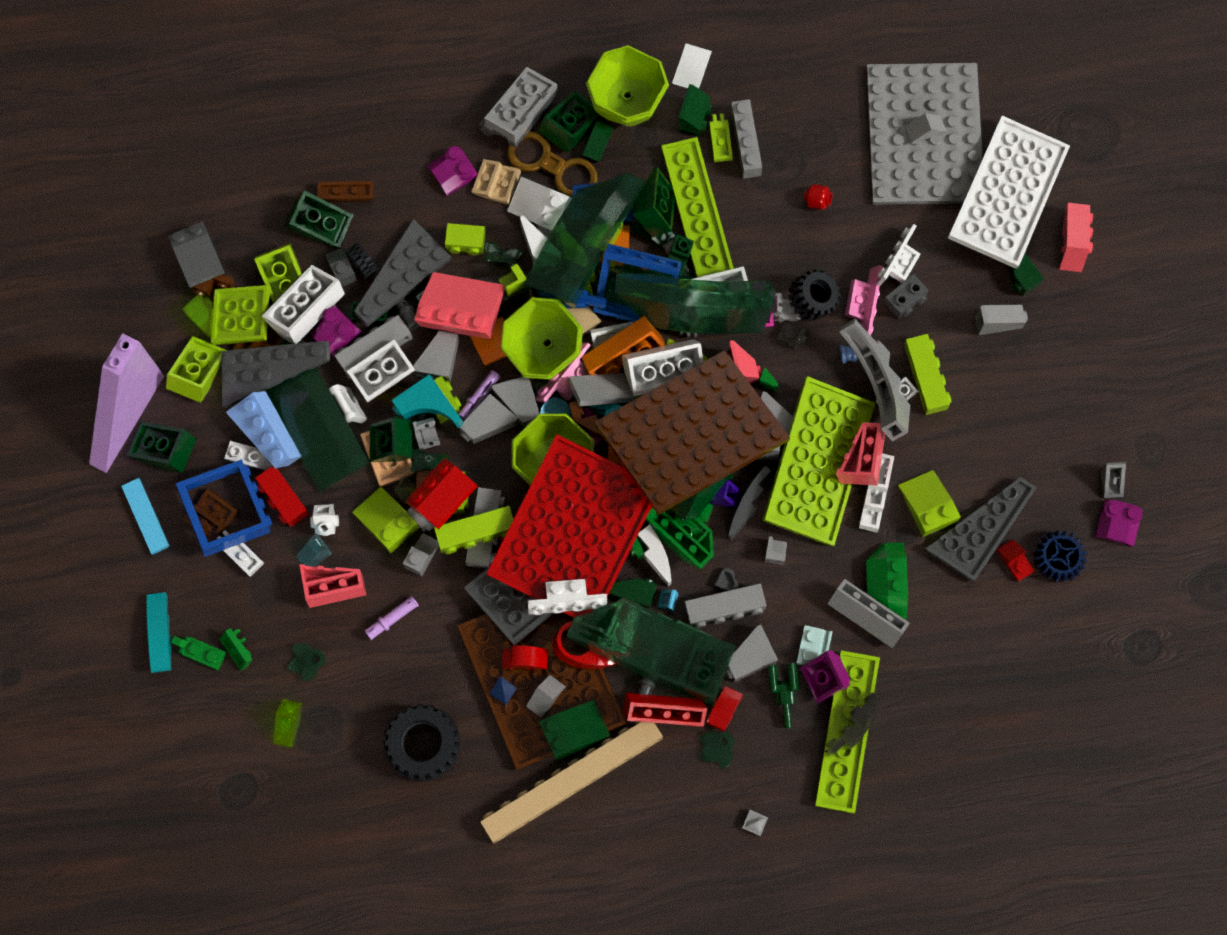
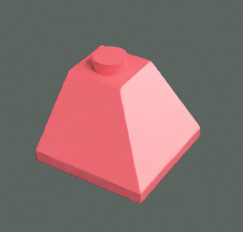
(744, 362)

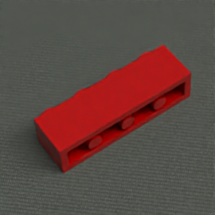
(664, 709)

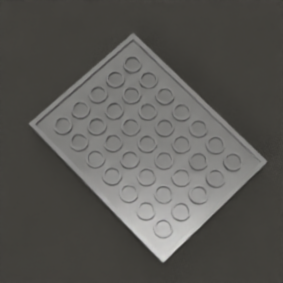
(934, 168)

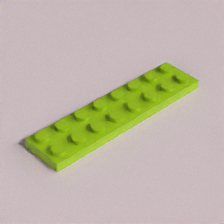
(697, 207)
(842, 772)

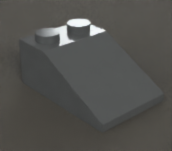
(196, 254)

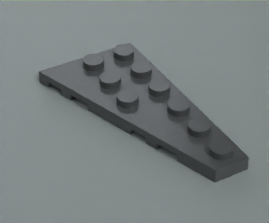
(406, 268)
(265, 367)
(977, 536)

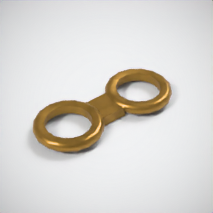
(551, 163)

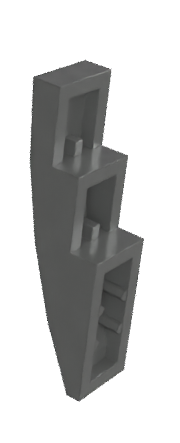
(746, 509)

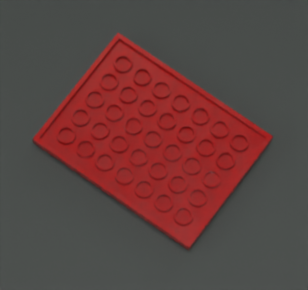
(572, 524)

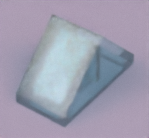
(314, 551)

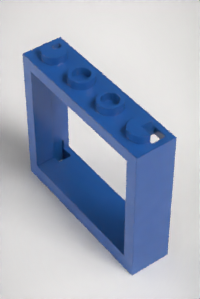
(634, 258)
(237, 537)

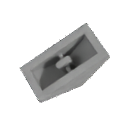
(925, 127)
(1113, 479)
(545, 696)

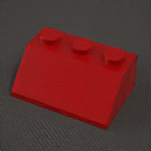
(441, 493)

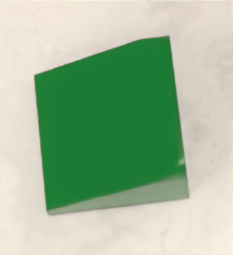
(767, 381)

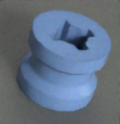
(847, 354)

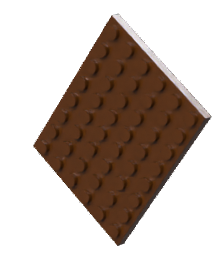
(691, 432)
(517, 722)

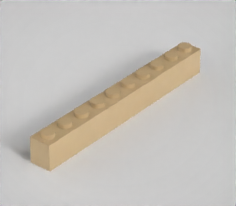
(571, 780)

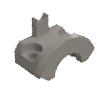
(783, 310)
(426, 433)

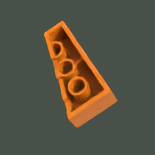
(634, 338)

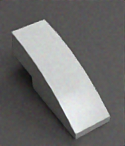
(656, 554)

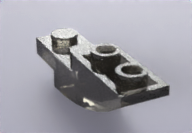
(861, 720)

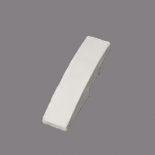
(876, 497)

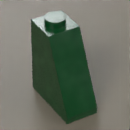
(694, 505)

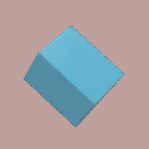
(668, 600)

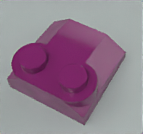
(453, 170)
(335, 329)
(1119, 522)
(826, 675)

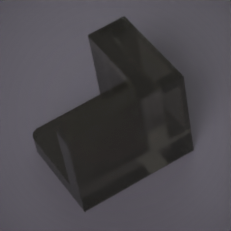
(405, 489)

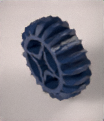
(1057, 548)

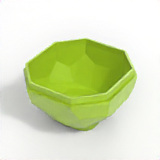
(623, 73)
(531, 327)
(536, 438)

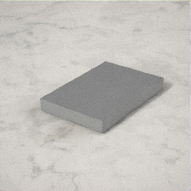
(601, 389)

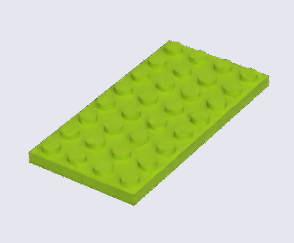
(805, 487)

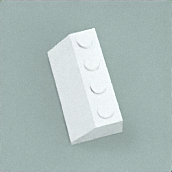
(303, 304)
(658, 365)

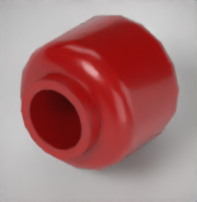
(818, 197)

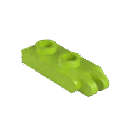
(720, 139)

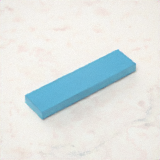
(145, 516)

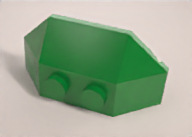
(688, 539)
(888, 577)

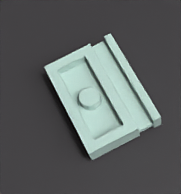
(813, 644)

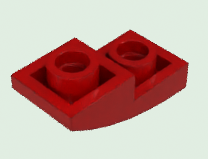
(724, 708)

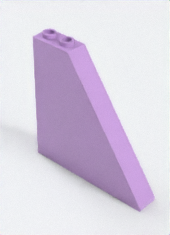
(124, 391)

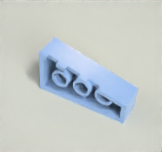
(264, 427)

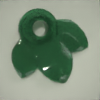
(304, 663)
(716, 750)

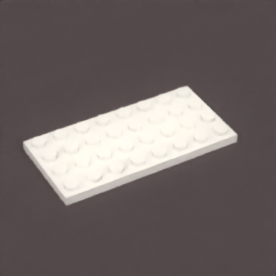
(1009, 192)

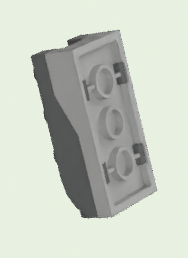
(521, 106)

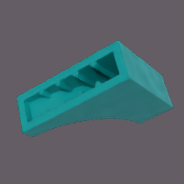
(425, 398)

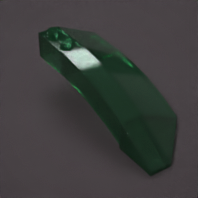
(582, 238)
(698, 304)
(317, 428)
(655, 648)

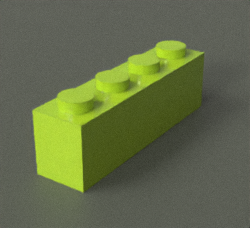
(927, 374)
(474, 530)

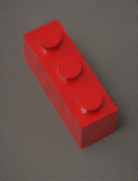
(281, 496)

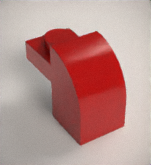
(524, 657)

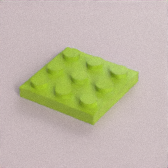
(239, 315)

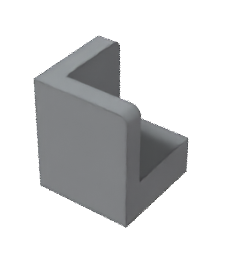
(775, 551)

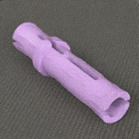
(479, 395)
(385, 622)

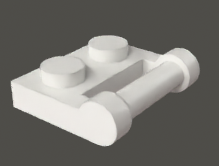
(348, 403)

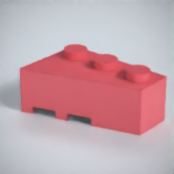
(1076, 237)
(864, 459)
(331, 584)

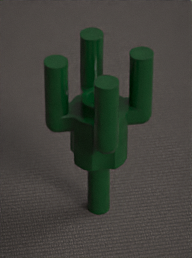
(784, 690)

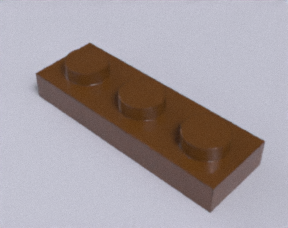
(346, 191)

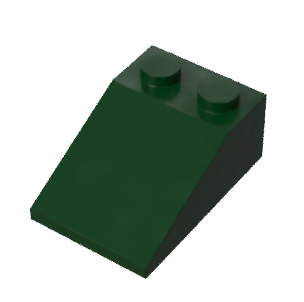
(569, 121)
(655, 204)
(318, 219)
(162, 446)
(574, 729)

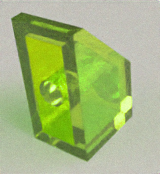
(200, 313)
(287, 723)

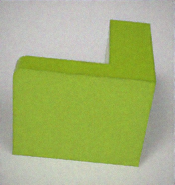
(513, 281)

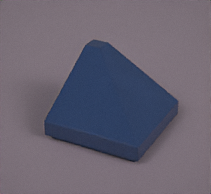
(503, 690)

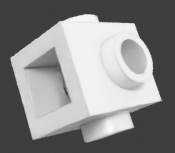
(324, 519)

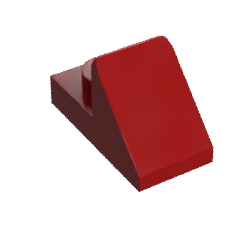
(1015, 560)

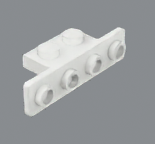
(902, 261)
(566, 596)

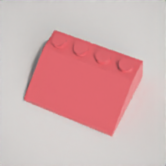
(460, 305)

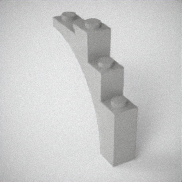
(885, 382)

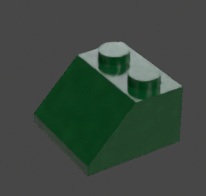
(694, 111)
(391, 440)

